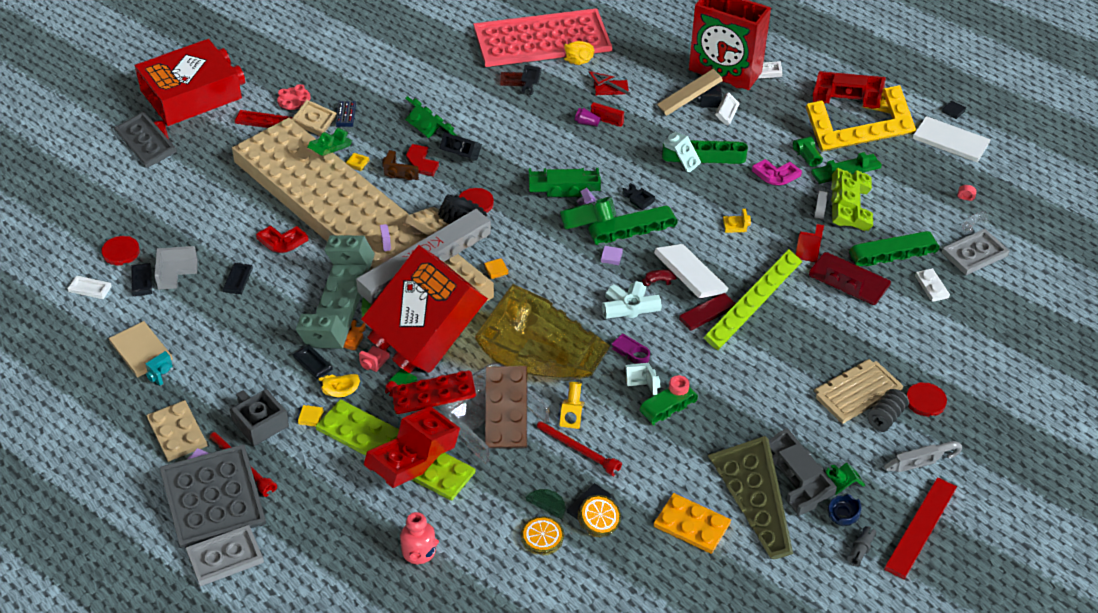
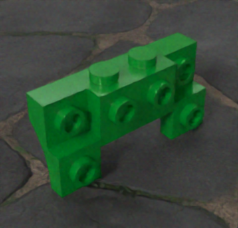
(564, 182)

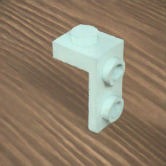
(684, 150)
(641, 375)

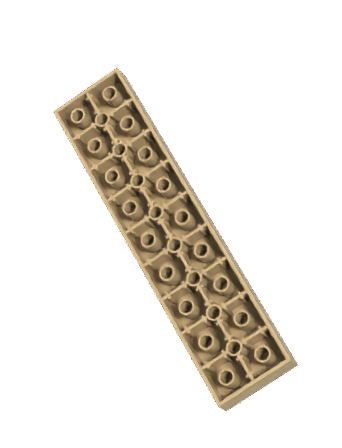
(334, 196)

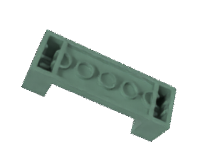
(338, 303)

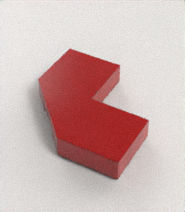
(416, 156)

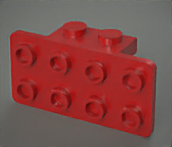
(433, 392)

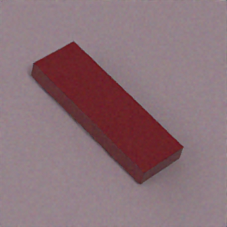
(707, 311)

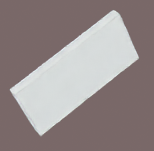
(951, 139)
(691, 270)

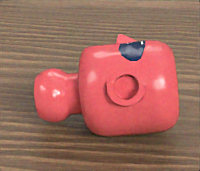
(418, 539)

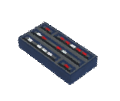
(346, 114)

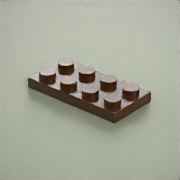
(506, 407)

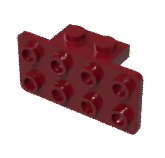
(850, 278)

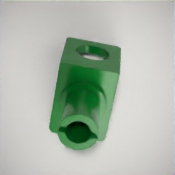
(843, 476)

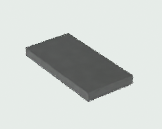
(145, 139)

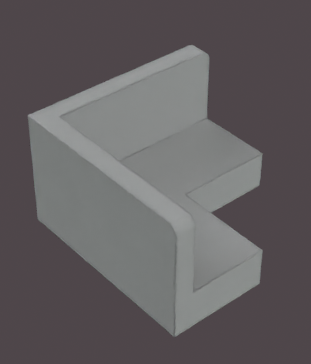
(174, 262)

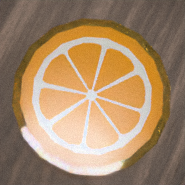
(599, 516)
(542, 535)

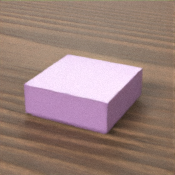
(611, 255)

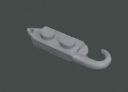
(922, 457)

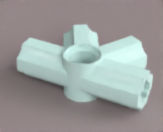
(630, 303)

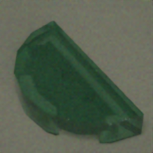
(548, 501)

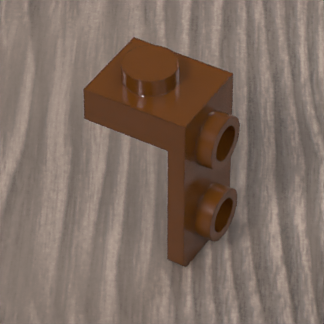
(393, 169)

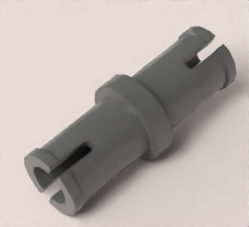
(861, 546)

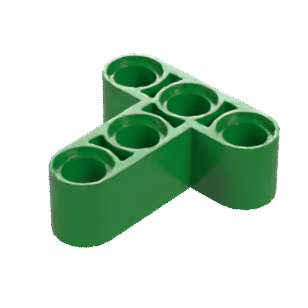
(599, 211)

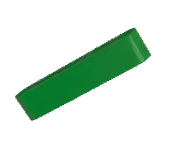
(713, 152)
(632, 224)
(893, 248)

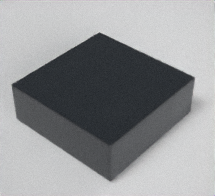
(954, 109)

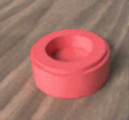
(966, 192)
(679, 385)

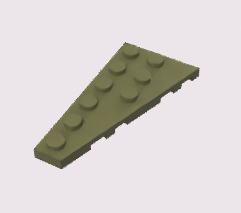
(754, 486)

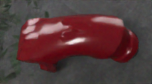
(653, 276)

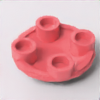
(293, 97)

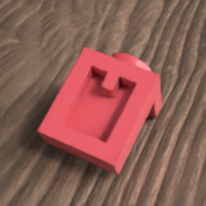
(373, 358)

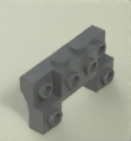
(802, 471)

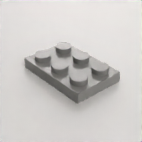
(975, 251)
(224, 555)

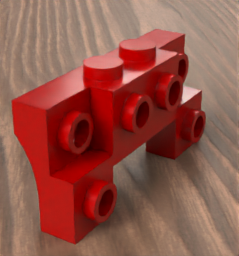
(849, 86)

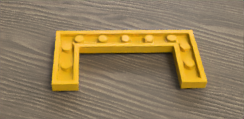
(899, 124)

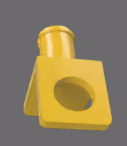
(572, 405)

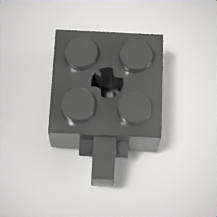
(258, 416)

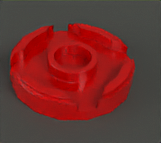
(479, 196)
(120, 250)
(926, 399)

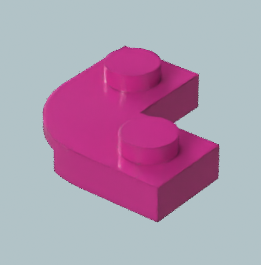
(774, 175)

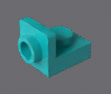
(159, 365)

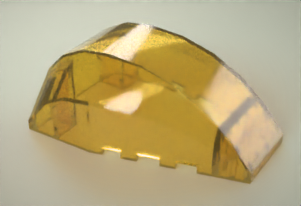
(536, 335)

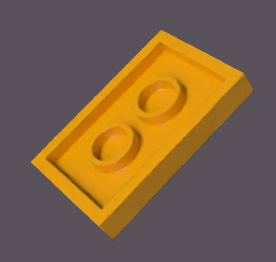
(692, 523)

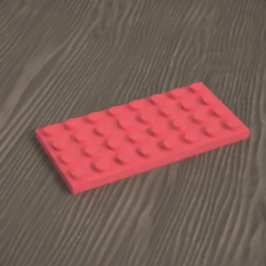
(539, 36)

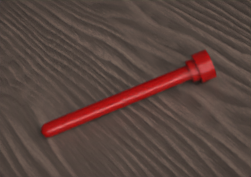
(608, 464)
(263, 484)

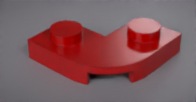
(282, 242)

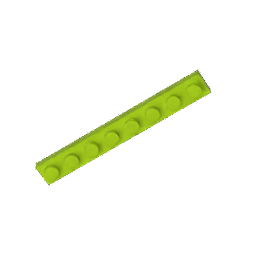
(752, 300)

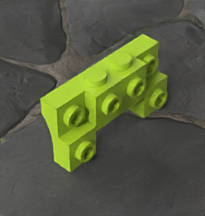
(846, 199)

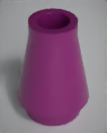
(586, 117)

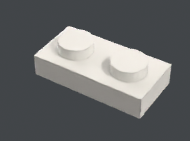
(932, 285)

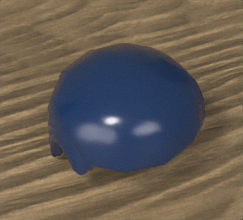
(845, 506)

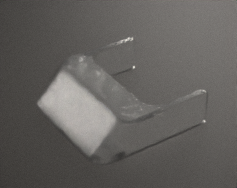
(471, 413)

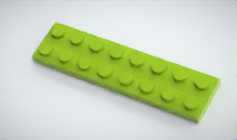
(365, 432)

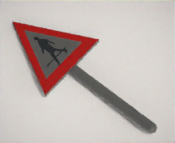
(602, 78)

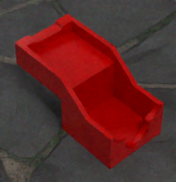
(418, 444)

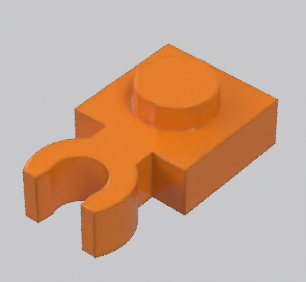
(354, 336)

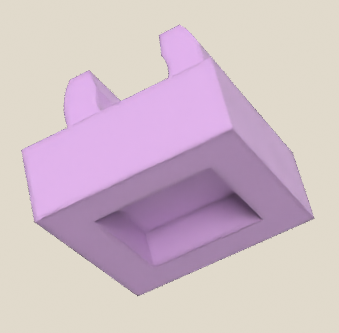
(587, 197)

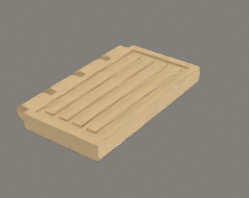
(856, 390)

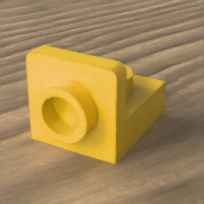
(737, 223)

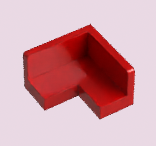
(809, 244)

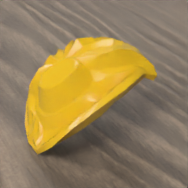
(578, 52)
(339, 385)

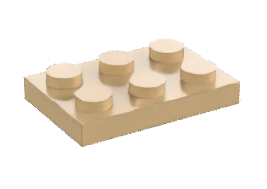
(426, 221)
(176, 430)

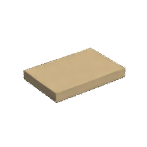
(138, 347)

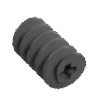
(887, 409)

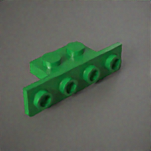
(424, 121)

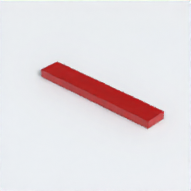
(920, 528)

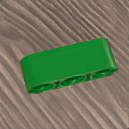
(665, 403)

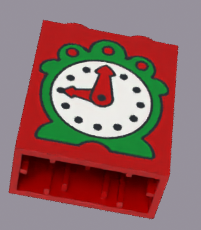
(730, 40)

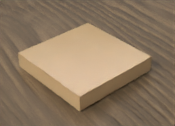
(314, 117)

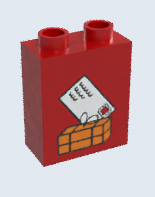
(189, 81)
(422, 311)

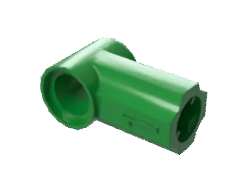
(806, 148)

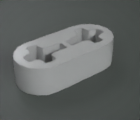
(821, 205)

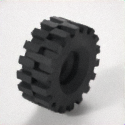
(456, 207)

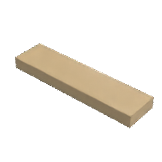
(689, 92)

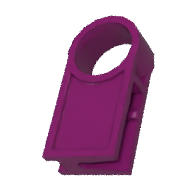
(627, 346)

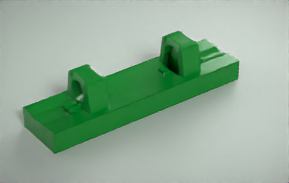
(330, 143)
(867, 162)

